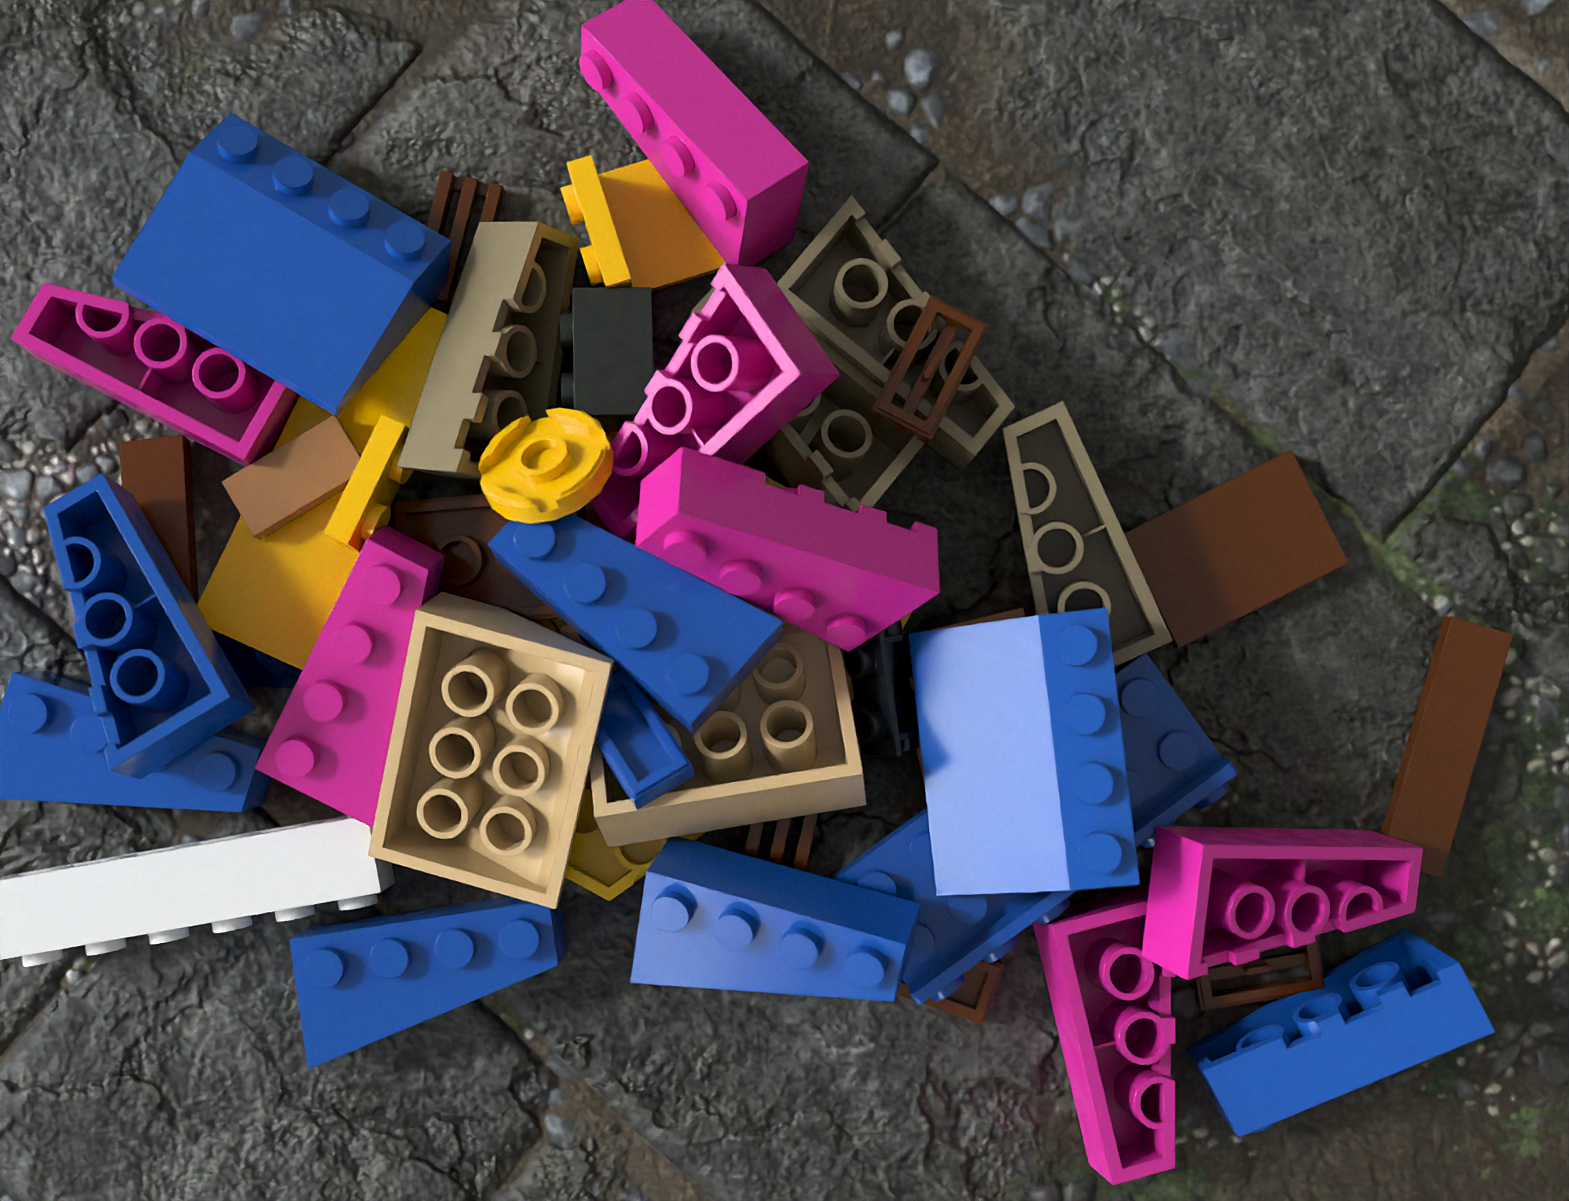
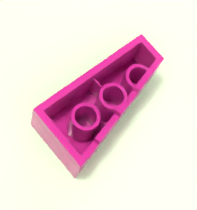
(696, 130)
(158, 370)
(725, 392)
(1253, 889)

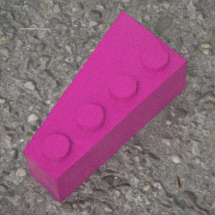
(786, 548)
(345, 701)
(1114, 1033)

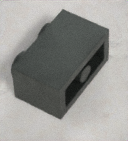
(610, 353)

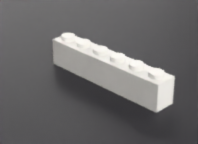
(188, 886)

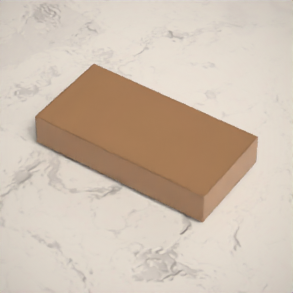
(294, 477)

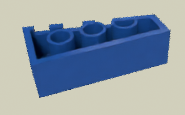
(658, 623)
(144, 640)
(57, 755)
(767, 928)
(406, 967)
(1368, 1022)

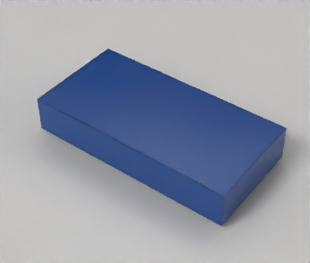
(639, 744)

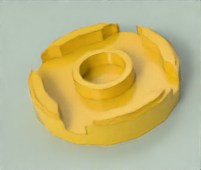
(546, 466)

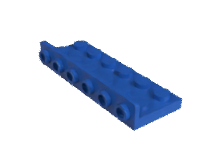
(1168, 772)

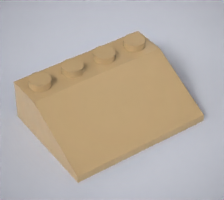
(489, 750)
(765, 755)

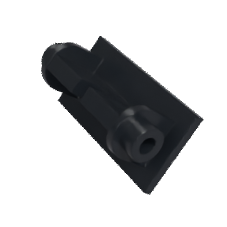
(883, 717)

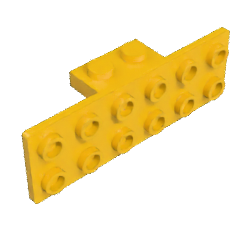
(285, 585)

